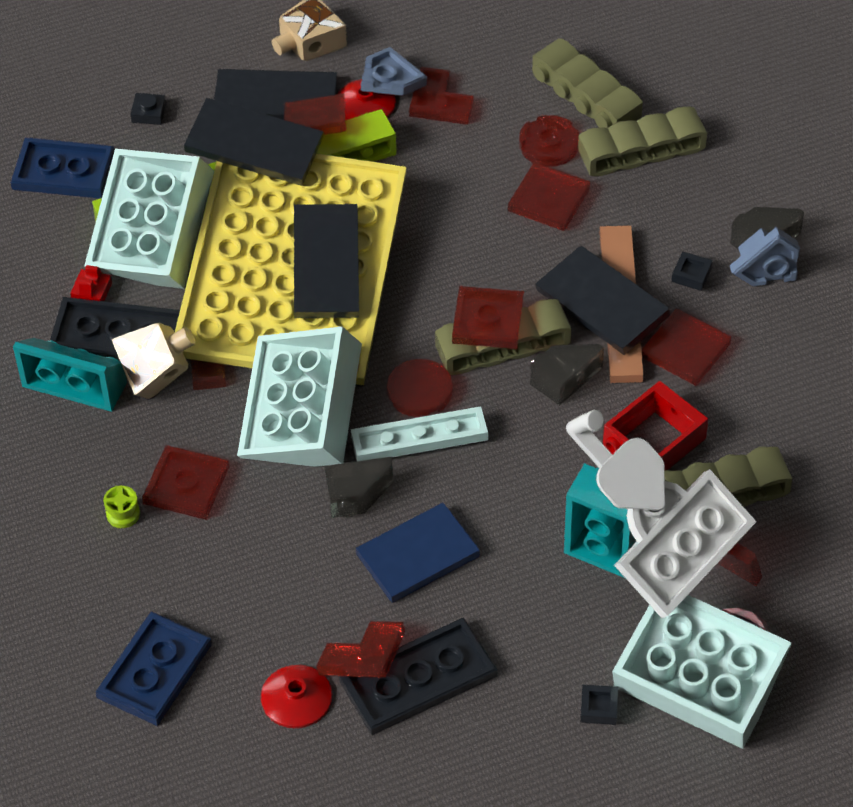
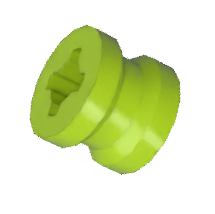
(114, 502)

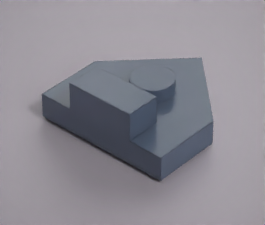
(391, 74)
(767, 258)

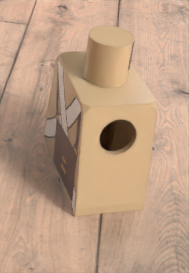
(310, 31)
(153, 357)

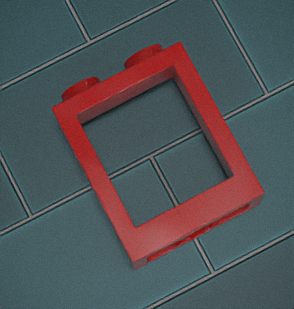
(672, 409)

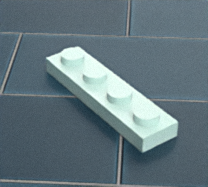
(420, 434)

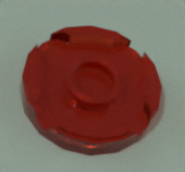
(549, 140)
(419, 387)

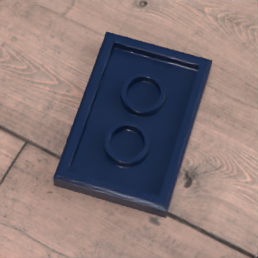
(62, 168)
(417, 552)
(153, 668)

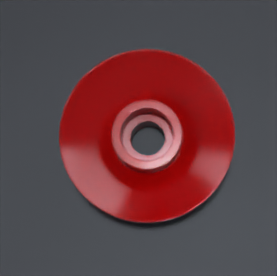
(364, 102)
(298, 708)

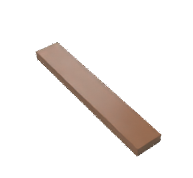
(617, 252)

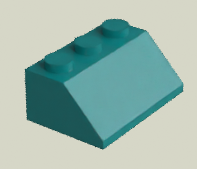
(70, 373)

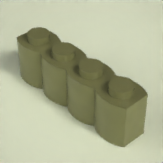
(584, 84)
(642, 141)
(540, 328)
(748, 477)

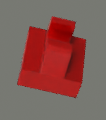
(91, 284)

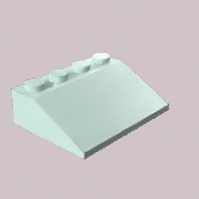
(150, 216)
(300, 397)
(702, 668)

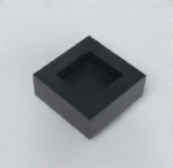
(148, 108)
(692, 271)
(599, 704)

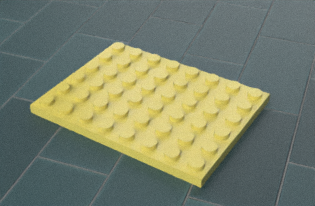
(246, 256)

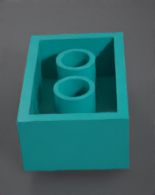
(593, 525)

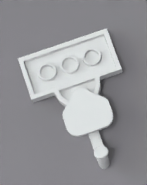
(685, 532)

